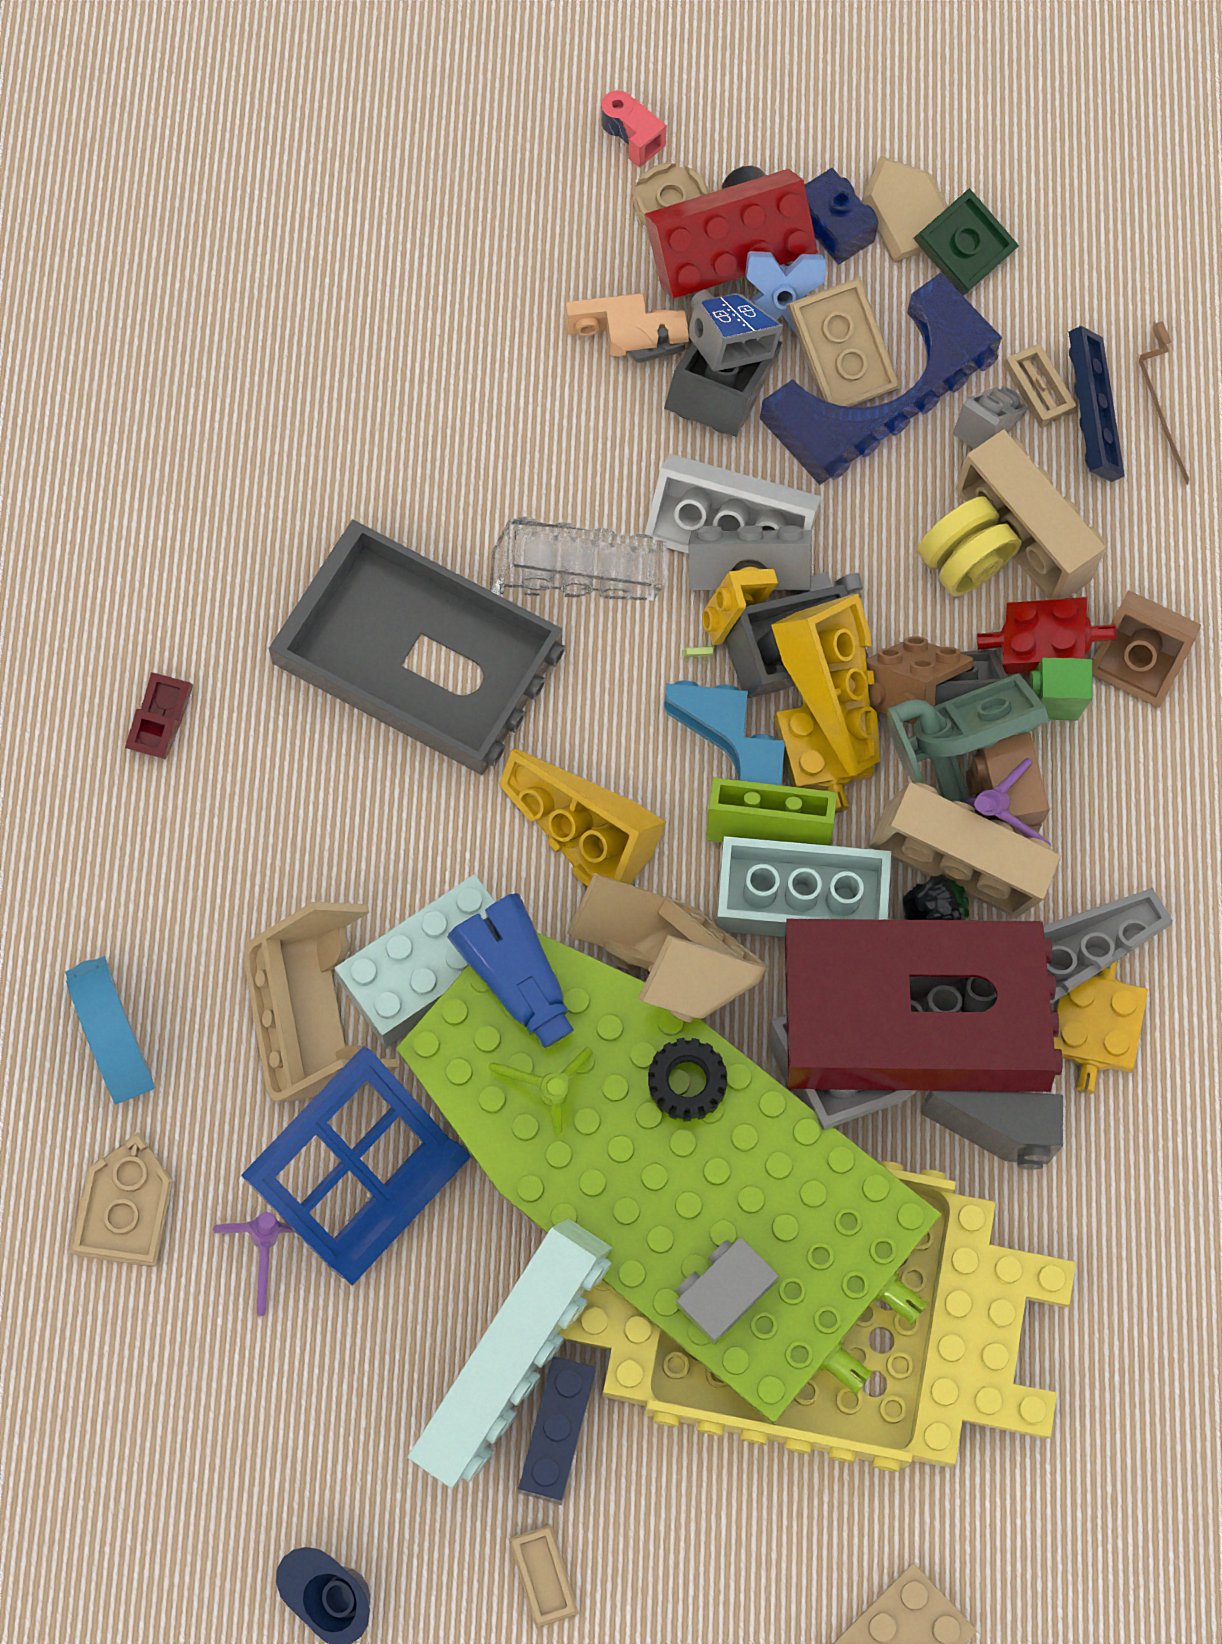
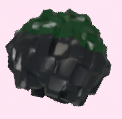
(936, 900)

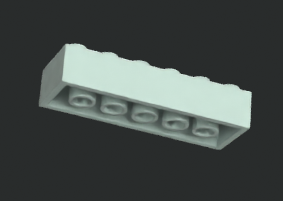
(509, 1353)

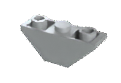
(988, 414)

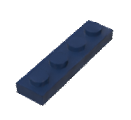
(1096, 404)

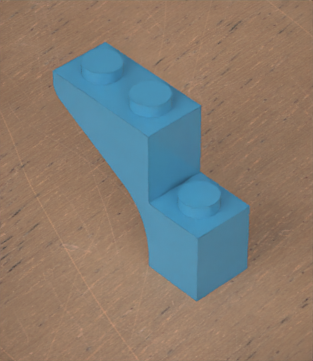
(720, 718)

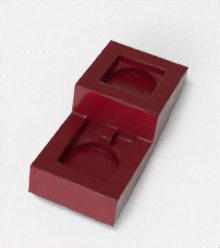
(160, 715)

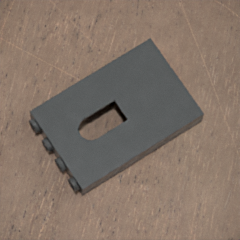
(369, 613)

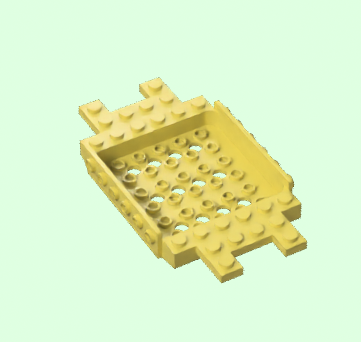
(939, 1373)

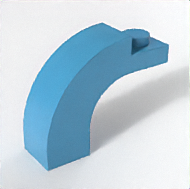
(108, 1030)

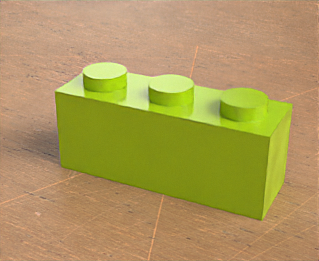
(770, 812)

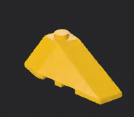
(828, 665)
(583, 820)

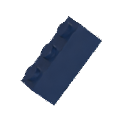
(557, 1430)

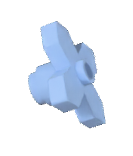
(783, 283)

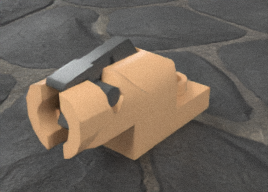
(629, 326)

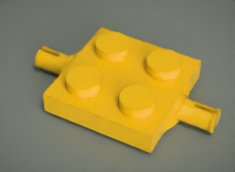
(811, 757)
(1101, 1025)

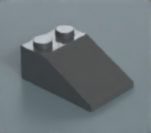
(719, 397)
(755, 646)
(1006, 1124)

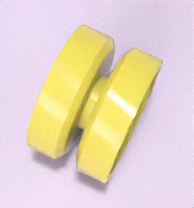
(968, 546)

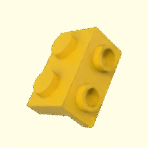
(732, 596)

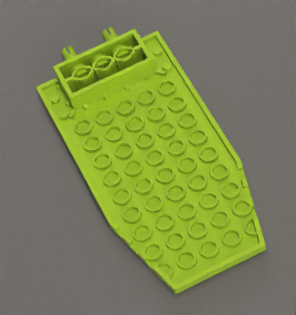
(677, 1187)

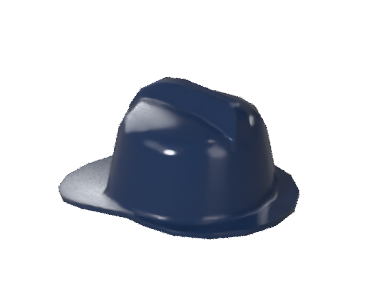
(324, 1594)

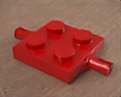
(1045, 631)

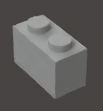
(726, 1289)

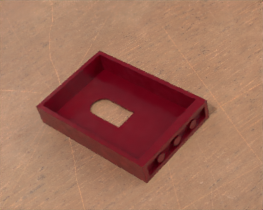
(855, 1020)

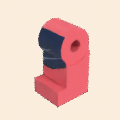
(634, 125)

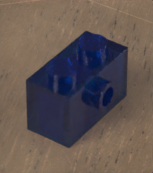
(839, 216)

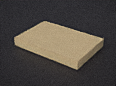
(843, 344)

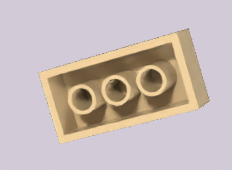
(1056, 543)
(966, 848)

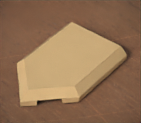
(904, 205)
(123, 1206)

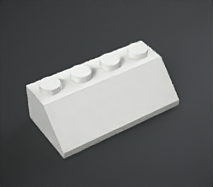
(704, 495)

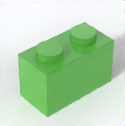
(1063, 686)

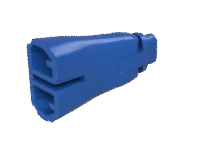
(514, 967)

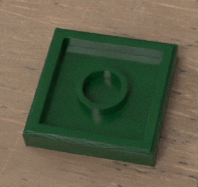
(966, 242)

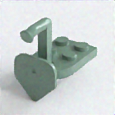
(962, 726)

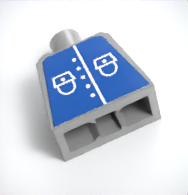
(731, 330)

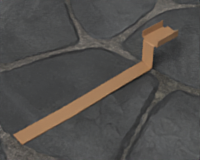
(1163, 339)

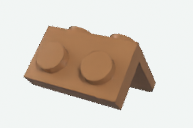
(912, 672)

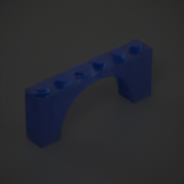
(832, 436)

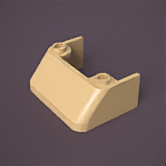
(688, 956)
(297, 999)

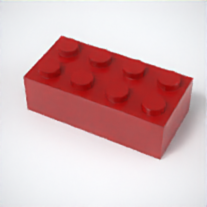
(710, 235)

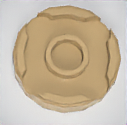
(666, 186)

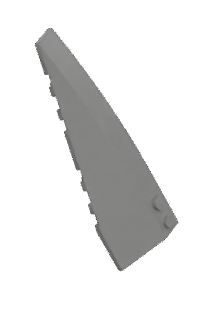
(1080, 950)

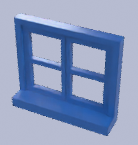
(392, 1203)

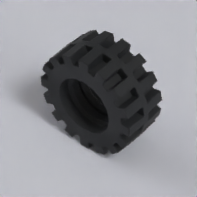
(699, 1054)

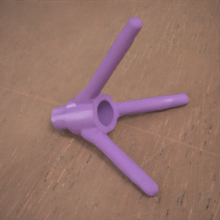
(997, 802)
(264, 1234)

